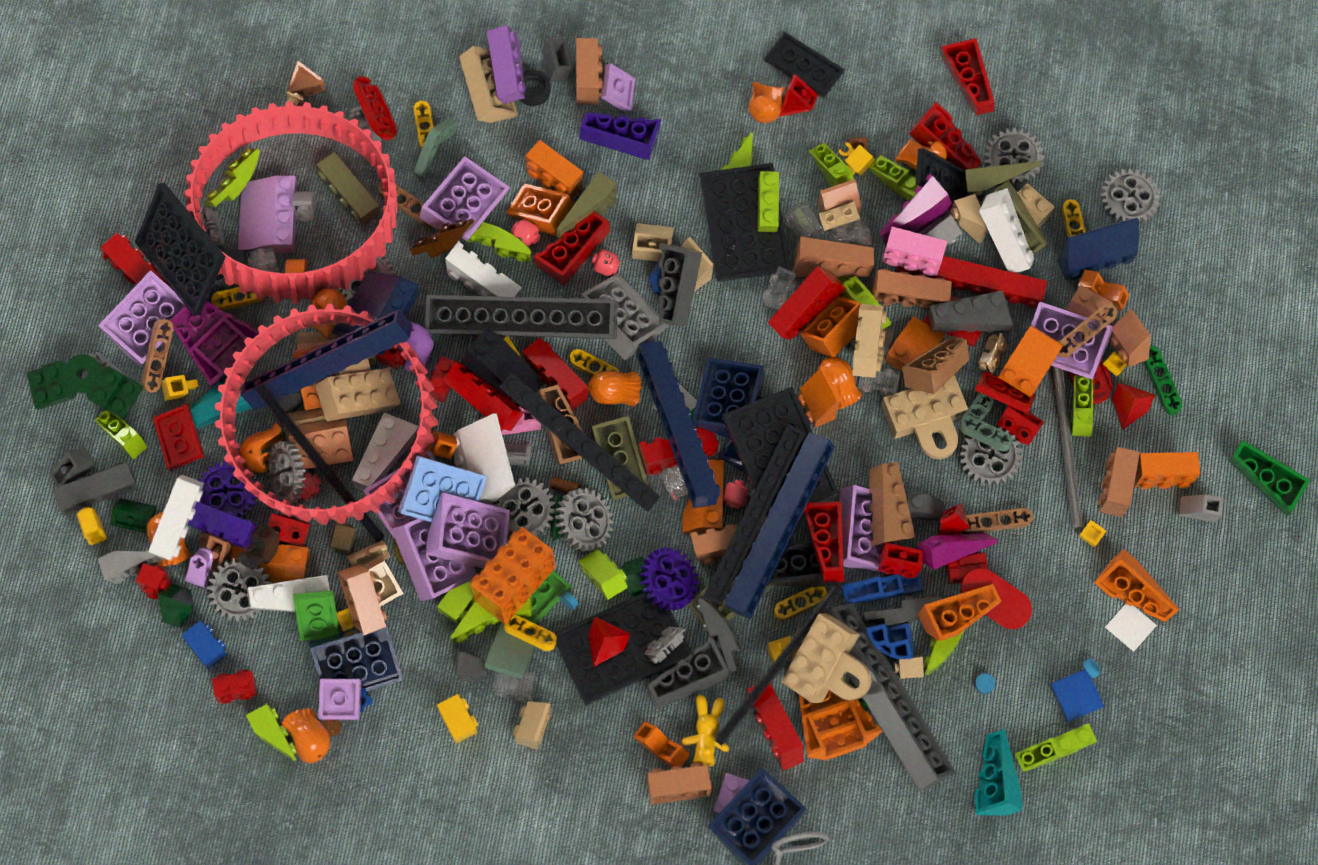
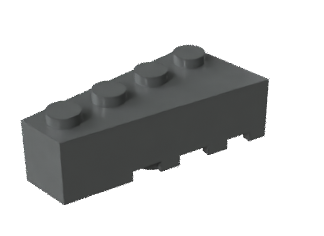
(678, 283)
(976, 313)
(690, 675)

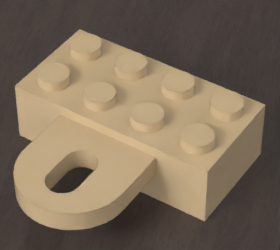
(357, 392)
(926, 414)
(825, 660)

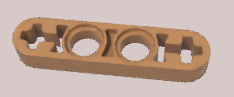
(407, 204)
(1088, 333)
(161, 355)
(995, 520)

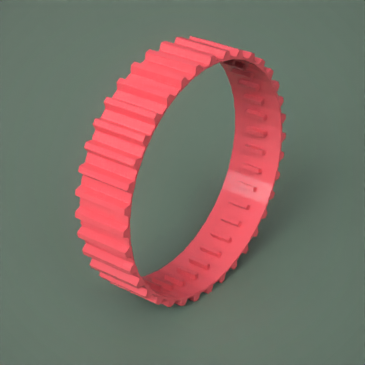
(293, 120)
(237, 375)

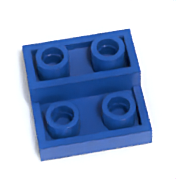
(1076, 695)

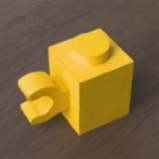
(858, 159)
(177, 387)
(776, 647)

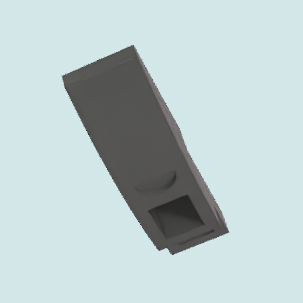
(906, 613)
(718, 625)

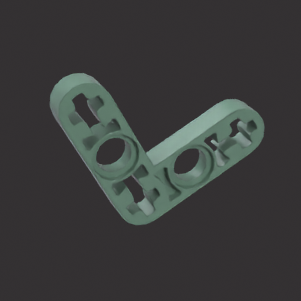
(435, 136)
(977, 422)

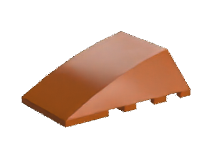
(835, 726)

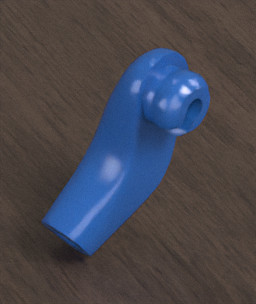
(654, 277)

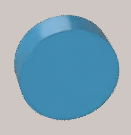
(569, 600)
(1092, 667)
(984, 683)

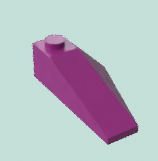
(948, 548)

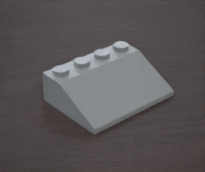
(635, 319)

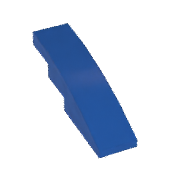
(881, 588)

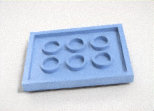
(431, 479)

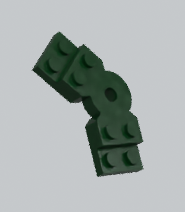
(103, 385)

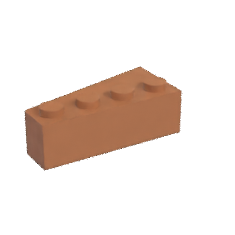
(835, 257)

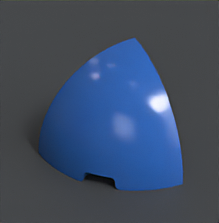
(893, 641)

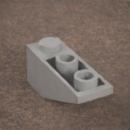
(121, 564)

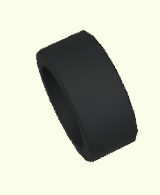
(541, 98)

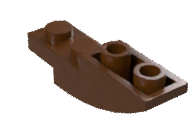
(443, 240)

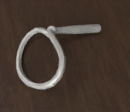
(779, 852)

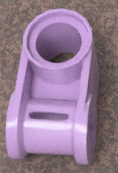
(200, 567)

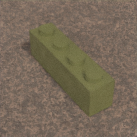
(348, 188)

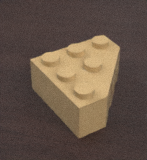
(869, 339)

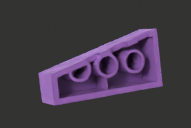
(506, 63)

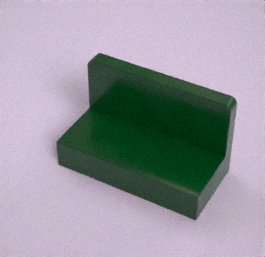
(132, 515)

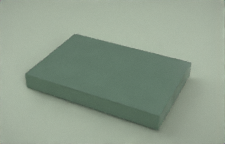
(509, 653)

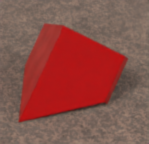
(798, 98)
(1131, 403)
(953, 521)
(606, 640)

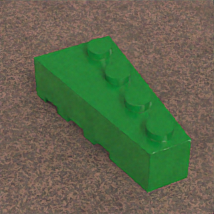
(1274, 479)

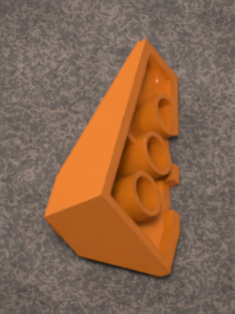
(710, 516)
(287, 564)
(1133, 584)
(956, 613)

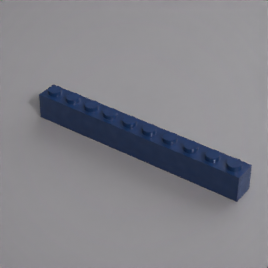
(329, 358)
(678, 424)
(779, 525)

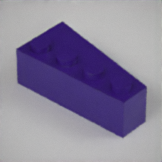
(621, 133)
(224, 525)

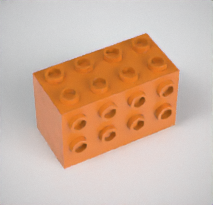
(513, 575)

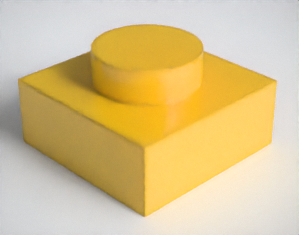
(1115, 364)
(1092, 533)
(344, 620)

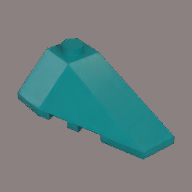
(204, 408)
(999, 786)

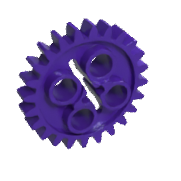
(225, 475)
(669, 579)

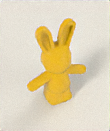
(707, 728)

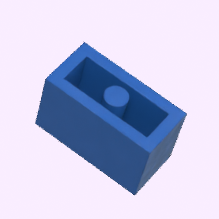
(204, 645)

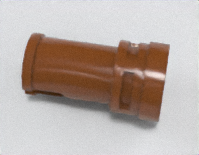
(563, 485)

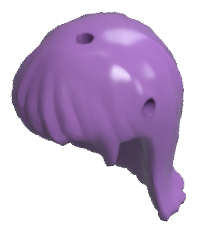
(422, 344)

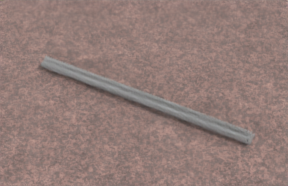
(1067, 447)

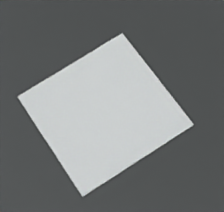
(1130, 626)

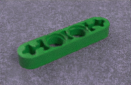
(1165, 379)

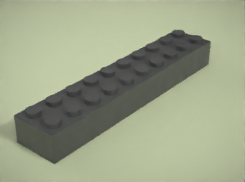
(522, 316)
(895, 709)

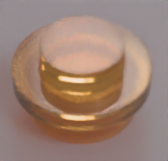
(332, 726)

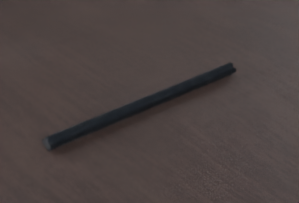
(315, 456)
(776, 666)

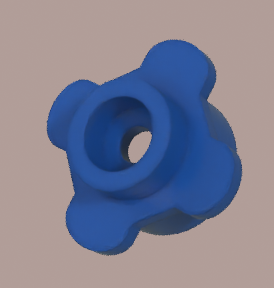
(366, 700)

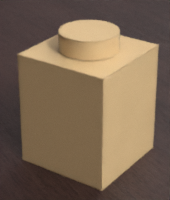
(909, 667)

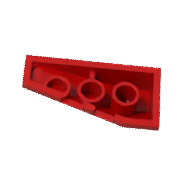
(937, 126)

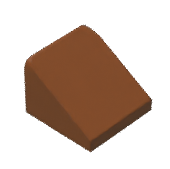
(856, 141)

